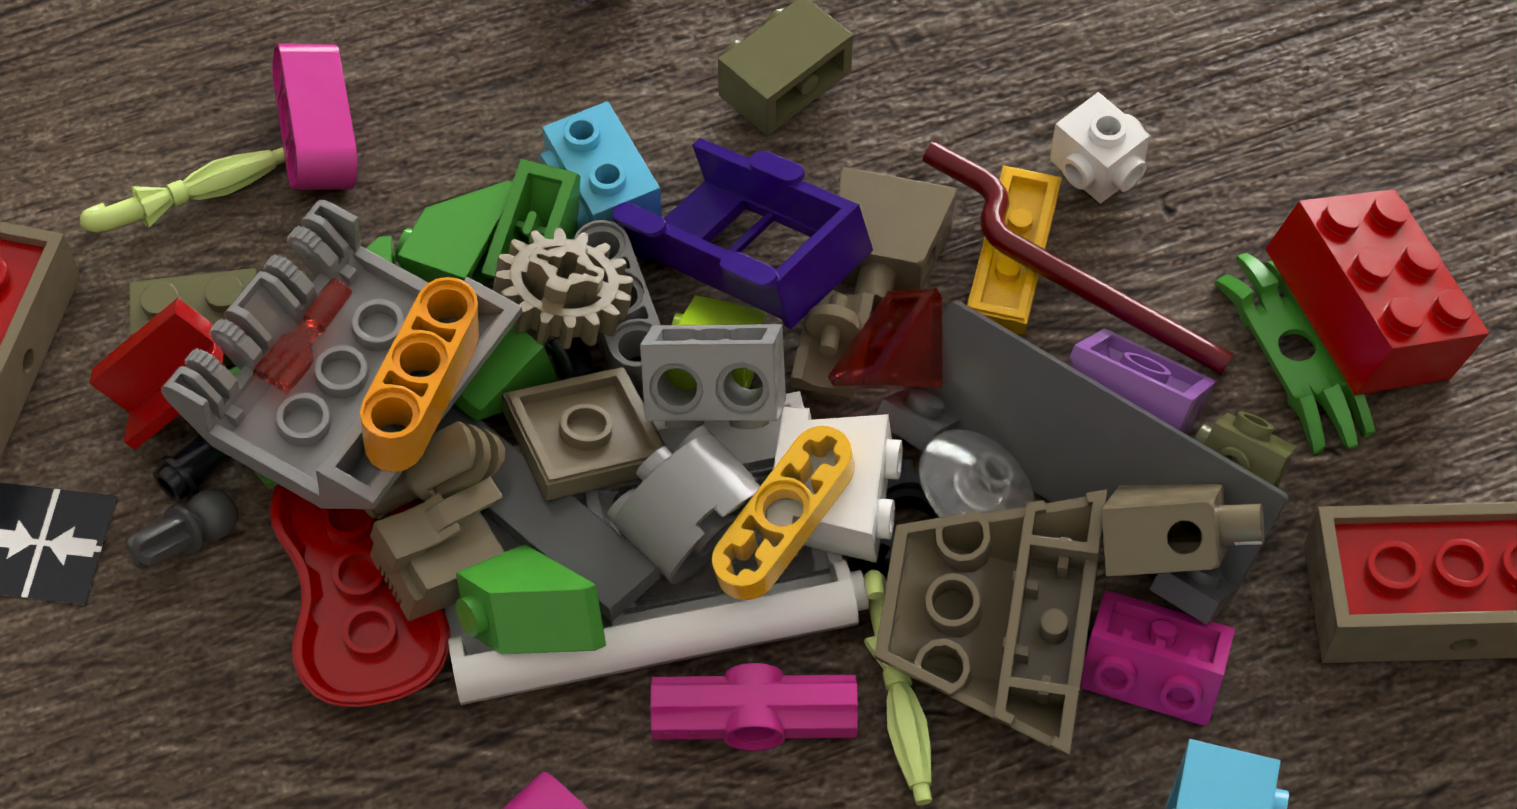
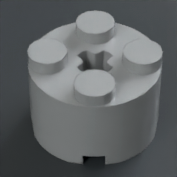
(684, 504)

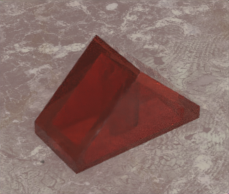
(896, 345)

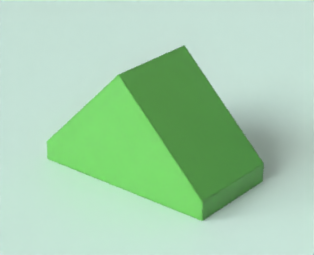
(540, 201)
(512, 366)

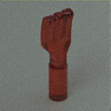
(293, 352)

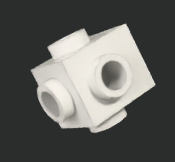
(1100, 148)

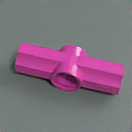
(754, 707)

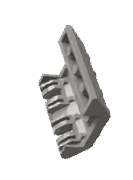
(314, 432)

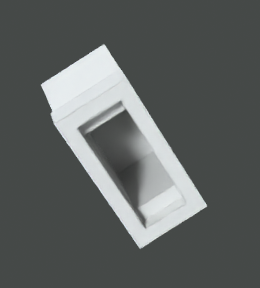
(861, 511)

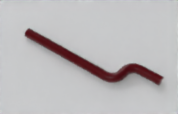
(1063, 272)

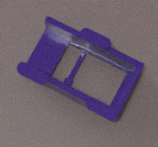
(776, 192)

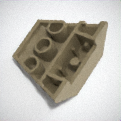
(998, 610)

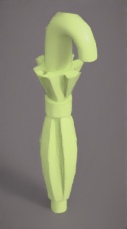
(210, 181)
(905, 717)

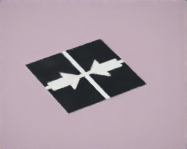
(51, 541)

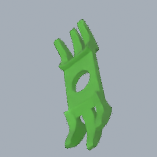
(1302, 380)

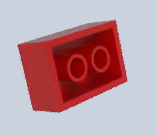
(1375, 291)

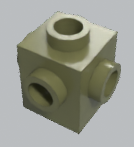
(1251, 443)

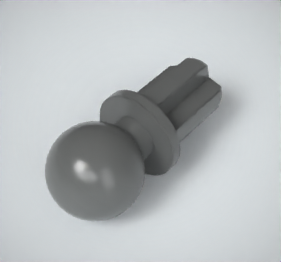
(207, 517)

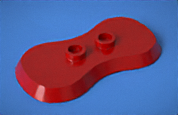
(350, 630)

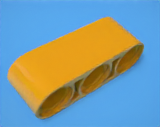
(413, 400)

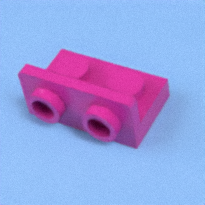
(1156, 658)

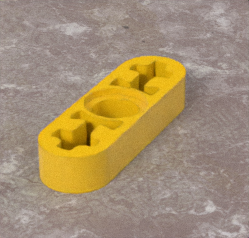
(740, 538)

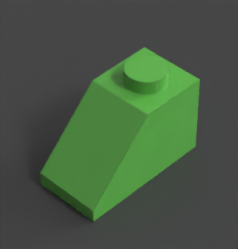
(454, 236)
(529, 605)

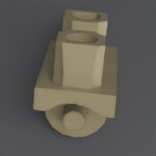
(823, 341)

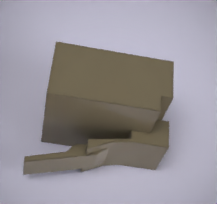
(433, 542)

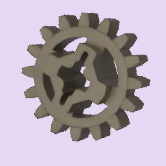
(564, 287)

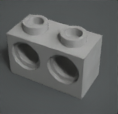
(710, 357)

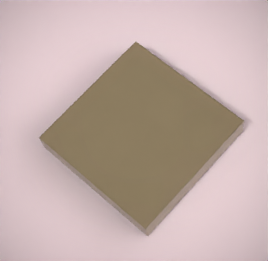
(581, 432)

